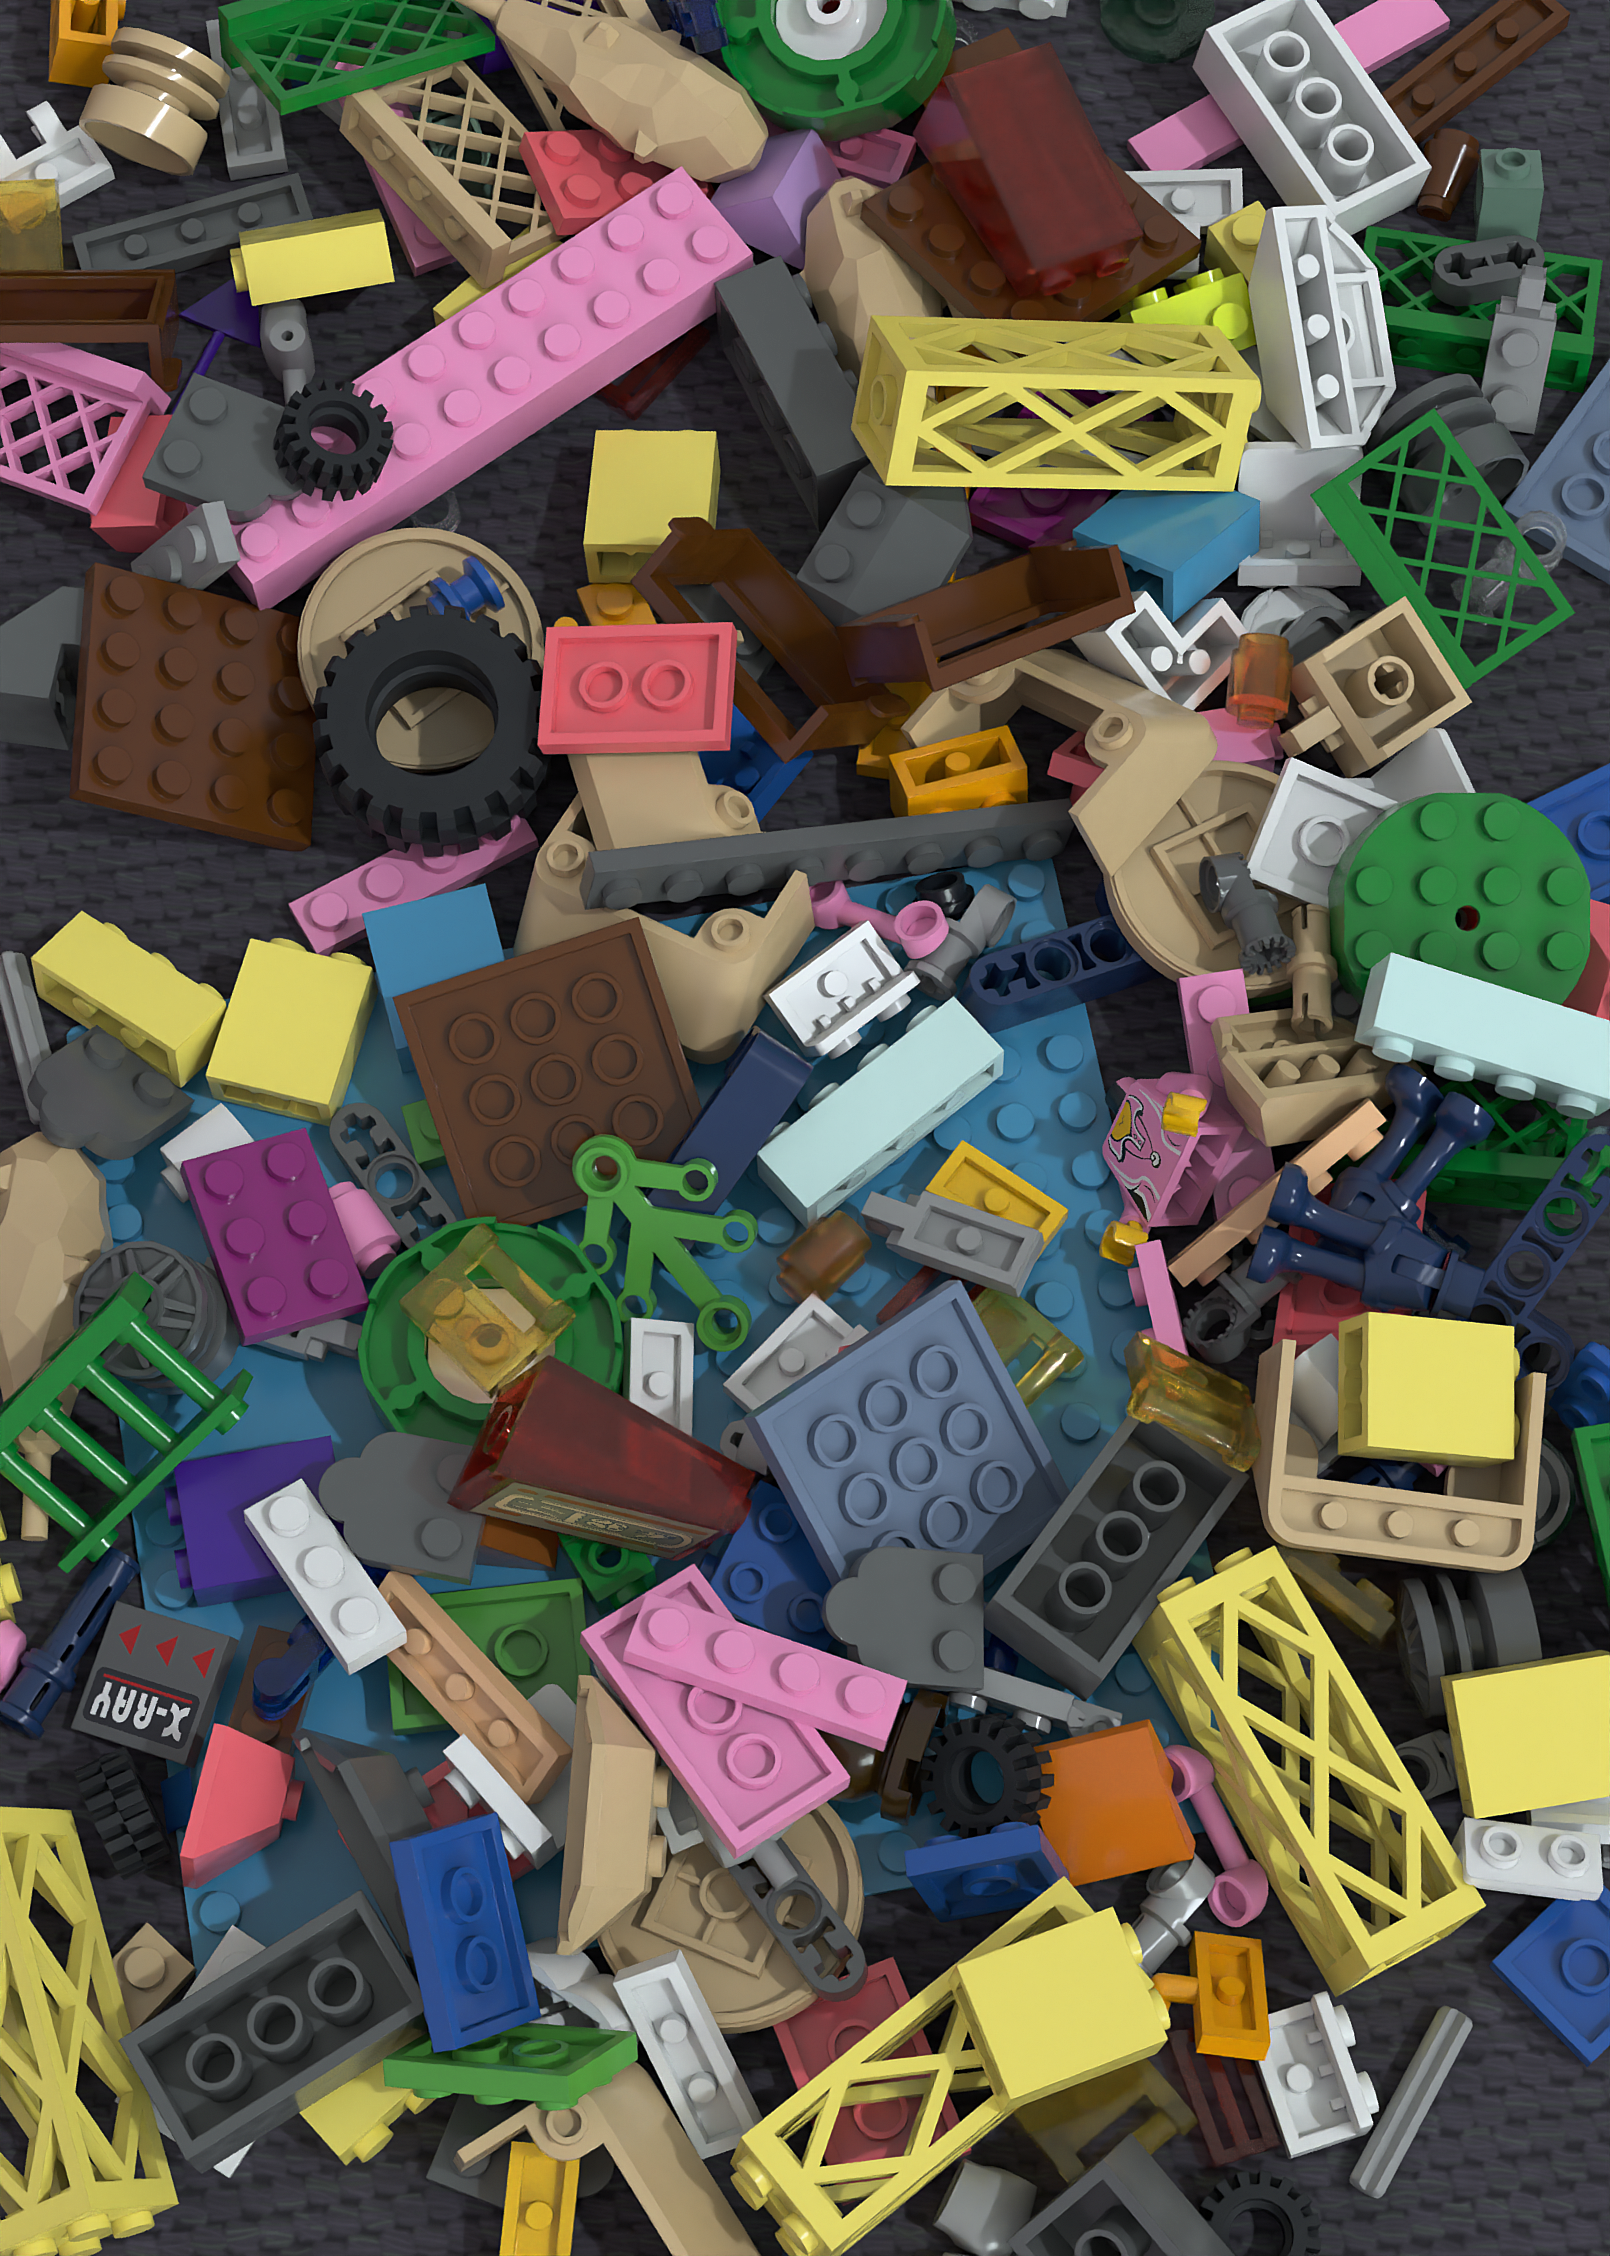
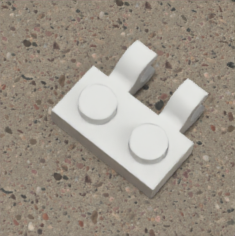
(64, 156)

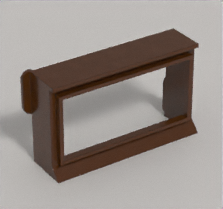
(95, 309)
(1053, 577)
(783, 622)

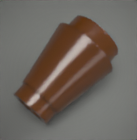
(1453, 164)

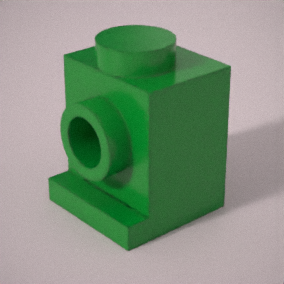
(610, 1586)

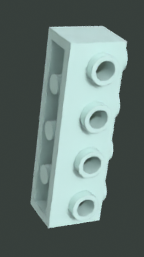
(1487, 1035)
(879, 1111)

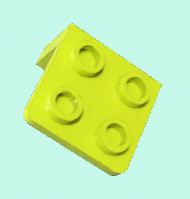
(1199, 301)

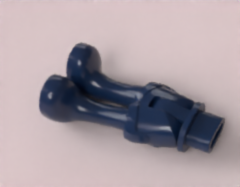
(1419, 1105)
(1398, 1263)

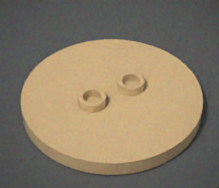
(390, 573)
(1158, 887)
(723, 1939)

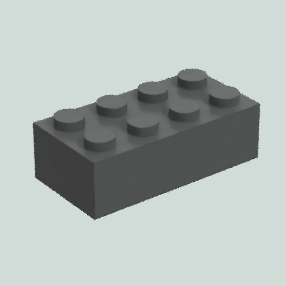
(792, 381)
(1111, 1552)
(278, 2032)
(1119, 2210)

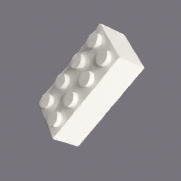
(1311, 113)

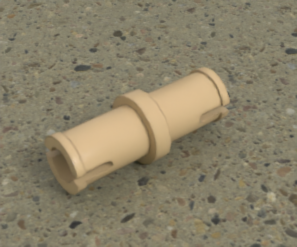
(1311, 970)

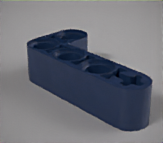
(1009, 991)
(734, 1122)
(1554, 1248)

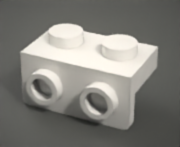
(841, 992)
(791, 1352)
(1530, 1859)
(1313, 2079)

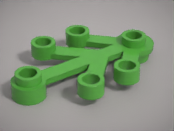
(658, 1232)

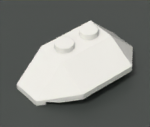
(1319, 329)

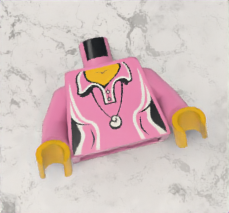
(1165, 1155)

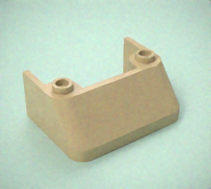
(1139, 737)
(657, 798)
(707, 980)
(1476, 1526)
(647, 2149)

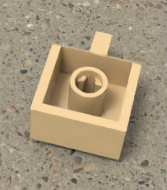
(1347, 710)

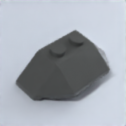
(885, 546)
(371, 1806)

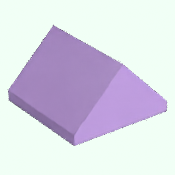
(775, 198)

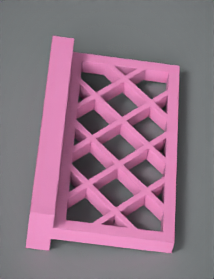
(87, 378)

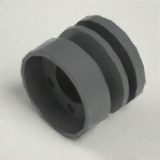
(1473, 426)
(183, 1309)
(1454, 1636)

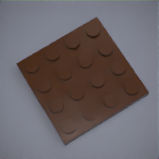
(941, 245)
(192, 711)
(543, 1058)

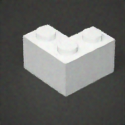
(1168, 658)

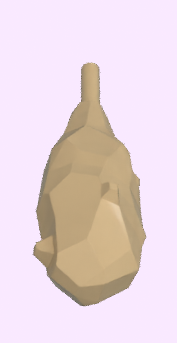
(637, 88)
(858, 274)
(49, 1237)

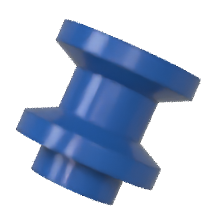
(469, 591)

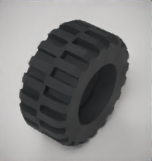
(417, 656)

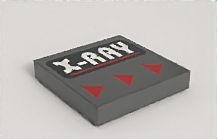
(155, 1684)

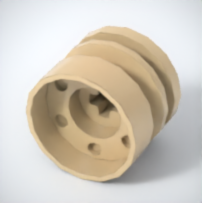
(154, 101)

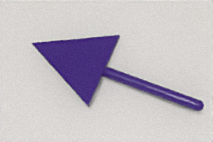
(226, 315)

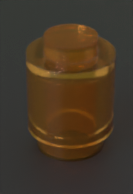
(1259, 680)
(823, 1257)

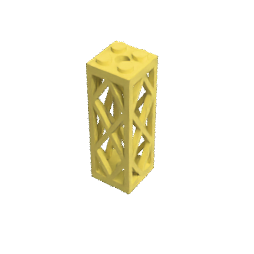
(900, 422)
(1342, 1742)
(791, 2188)
(63, 2198)

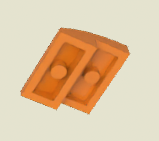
(1113, 1804)

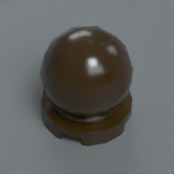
(897, 1771)

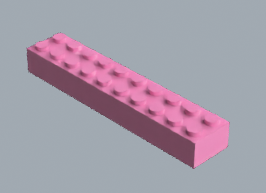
(506, 372)

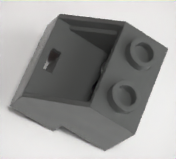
(41, 671)

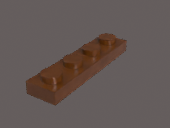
(1472, 63)

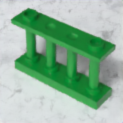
(81, 1364)

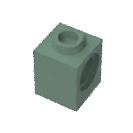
(1508, 193)

